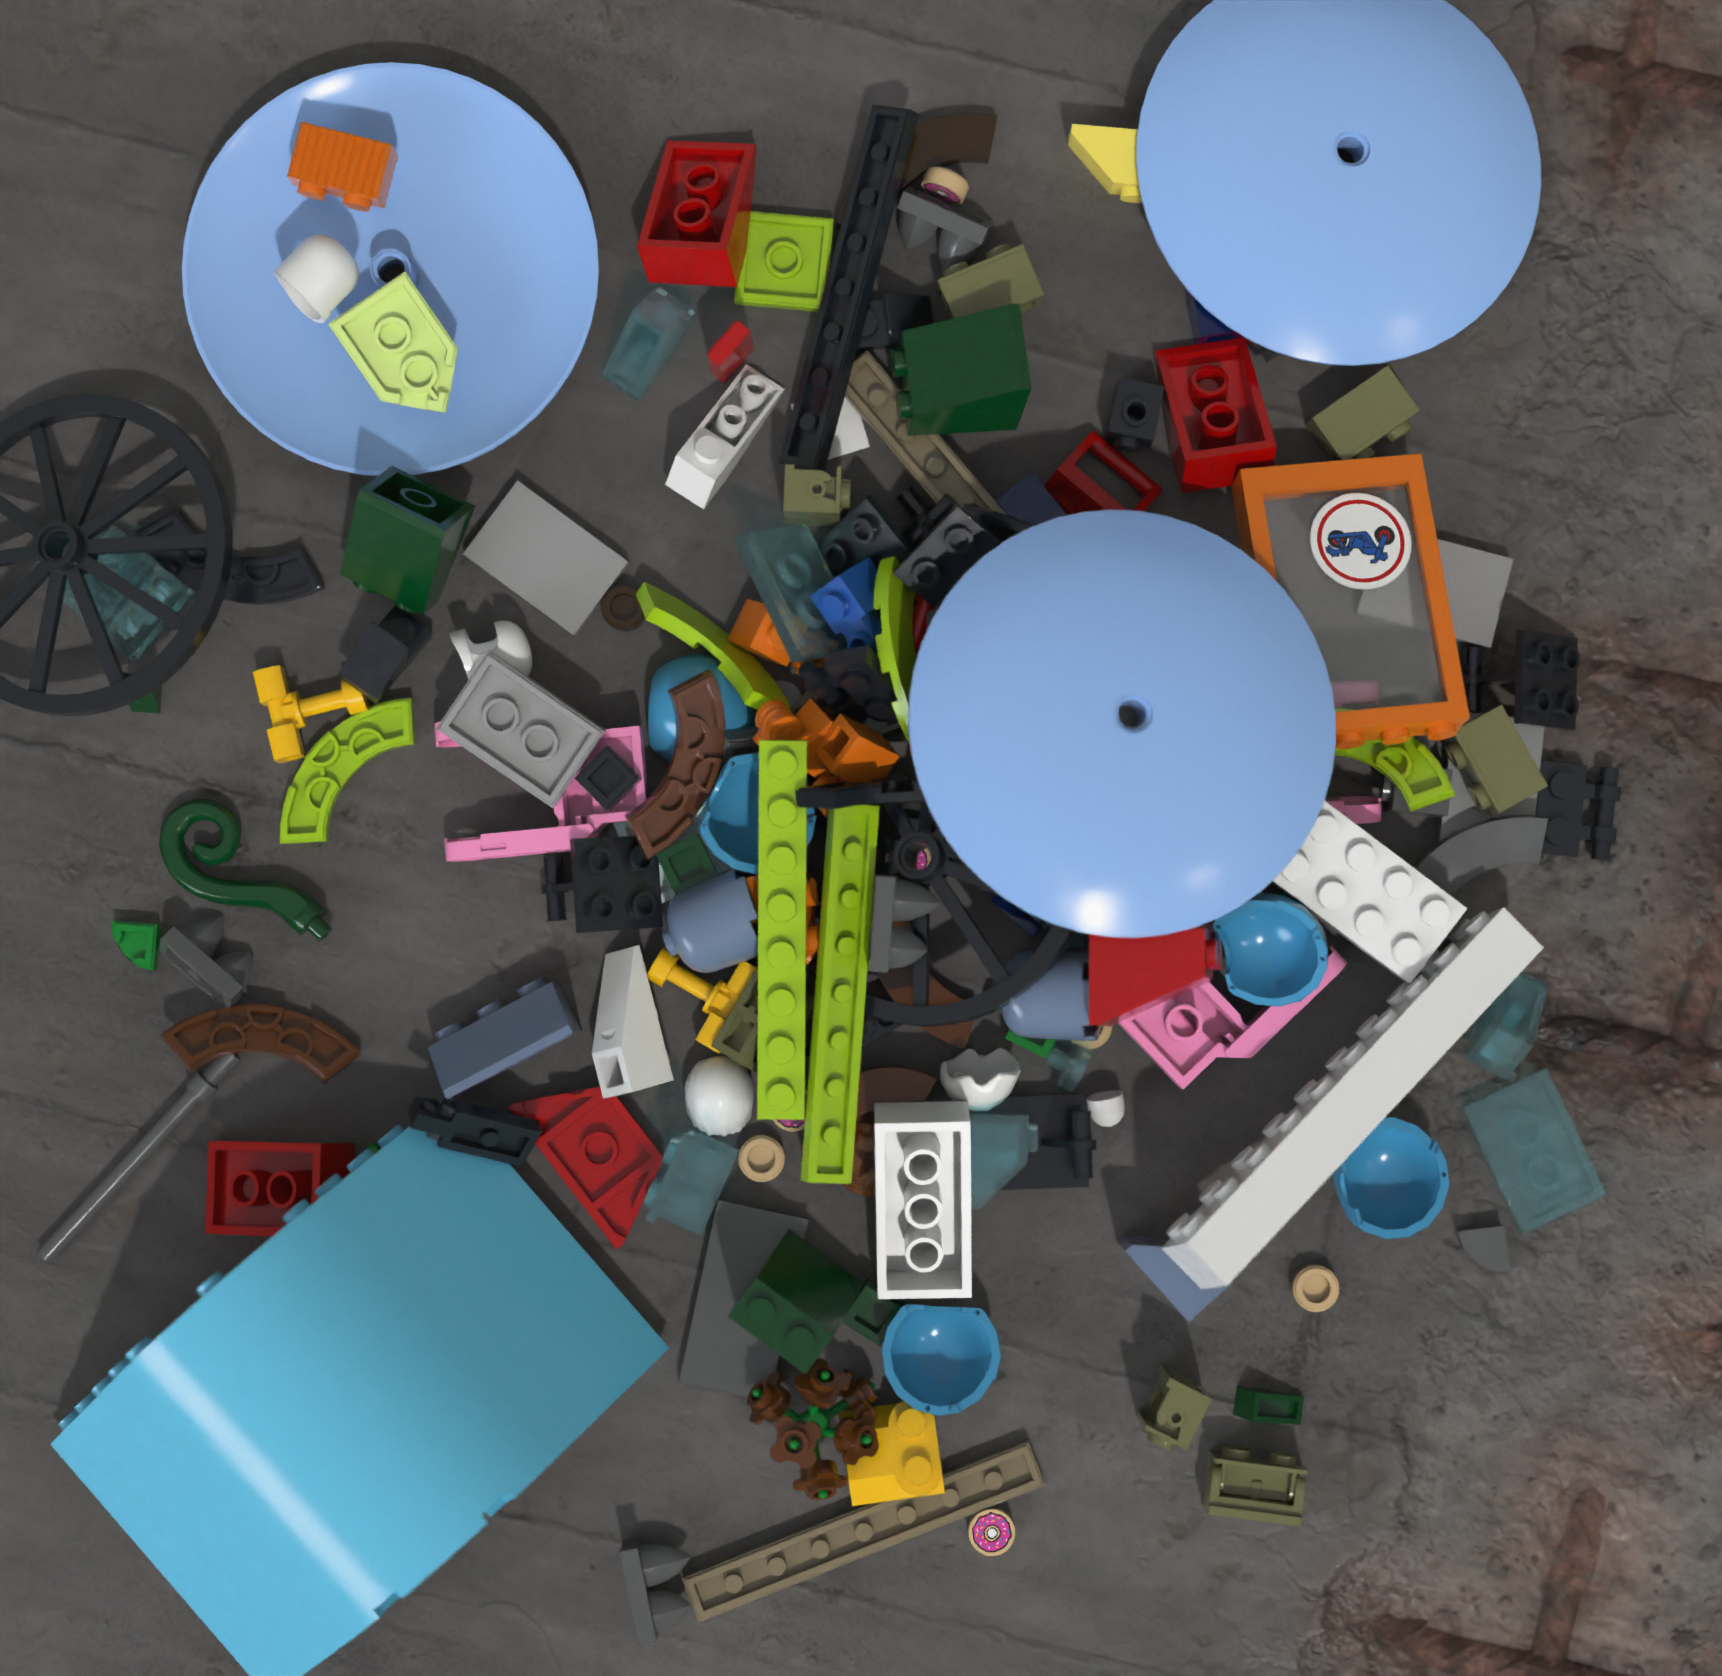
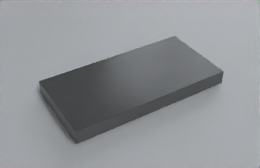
(719, 1350)

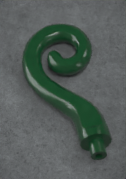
(287, 901)

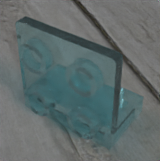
(126, 623)
(692, 1182)

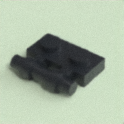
(860, 676)
(1563, 806)

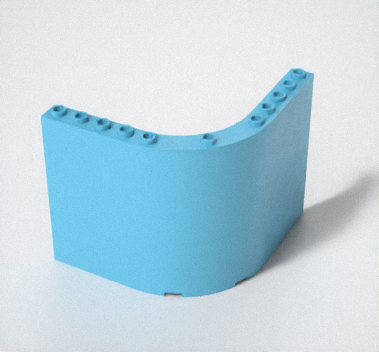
(356, 1398)

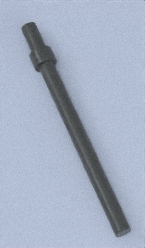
(199, 1089)

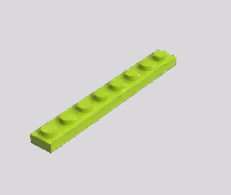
(781, 931)
(840, 994)

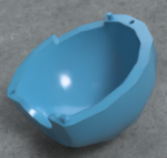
(661, 712)
(732, 814)
(1272, 950)
(1393, 1181)
(940, 1357)

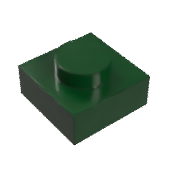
(686, 863)
(872, 1315)

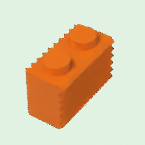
(342, 167)

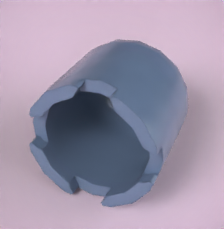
(713, 923)
(1056, 1003)

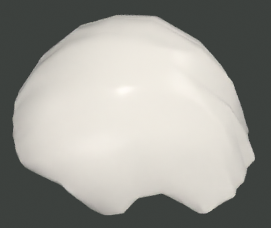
(980, 1078)
(719, 1096)

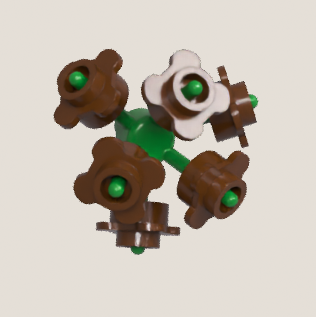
(801, 1432)

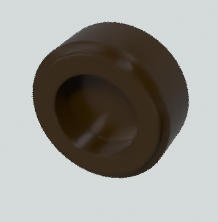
(622, 608)

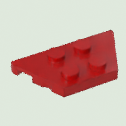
(597, 1154)

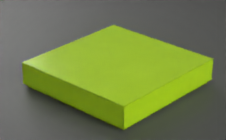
(785, 261)

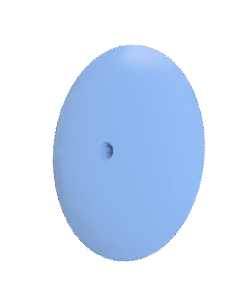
(475, 216)
(1324, 250)
(1063, 799)

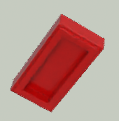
(730, 351)

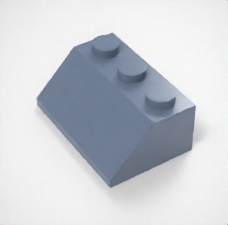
(501, 1037)

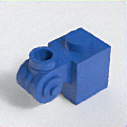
(848, 605)

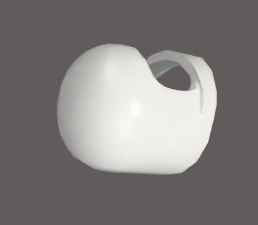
(318, 276)
(509, 644)

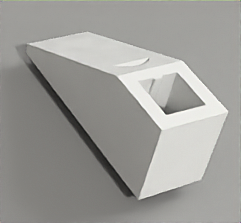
(723, 437)
(627, 1033)

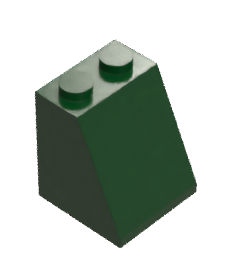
(963, 374)
(404, 539)
(796, 1301)

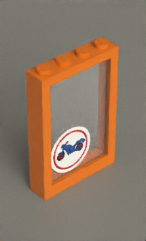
(1368, 576)

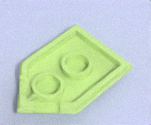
(400, 346)

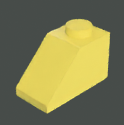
(1109, 156)

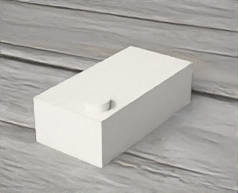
(923, 1199)

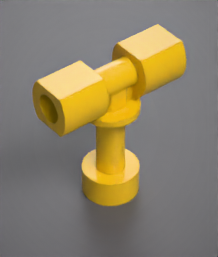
(290, 712)
(718, 998)

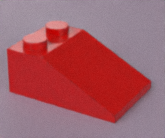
(699, 214)
(1213, 413)
(263, 1180)

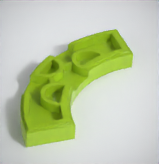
(896, 642)
(737, 664)
(334, 761)
(1408, 767)

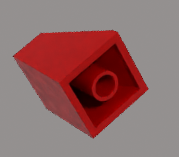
(1146, 971)

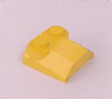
(905, 1461)

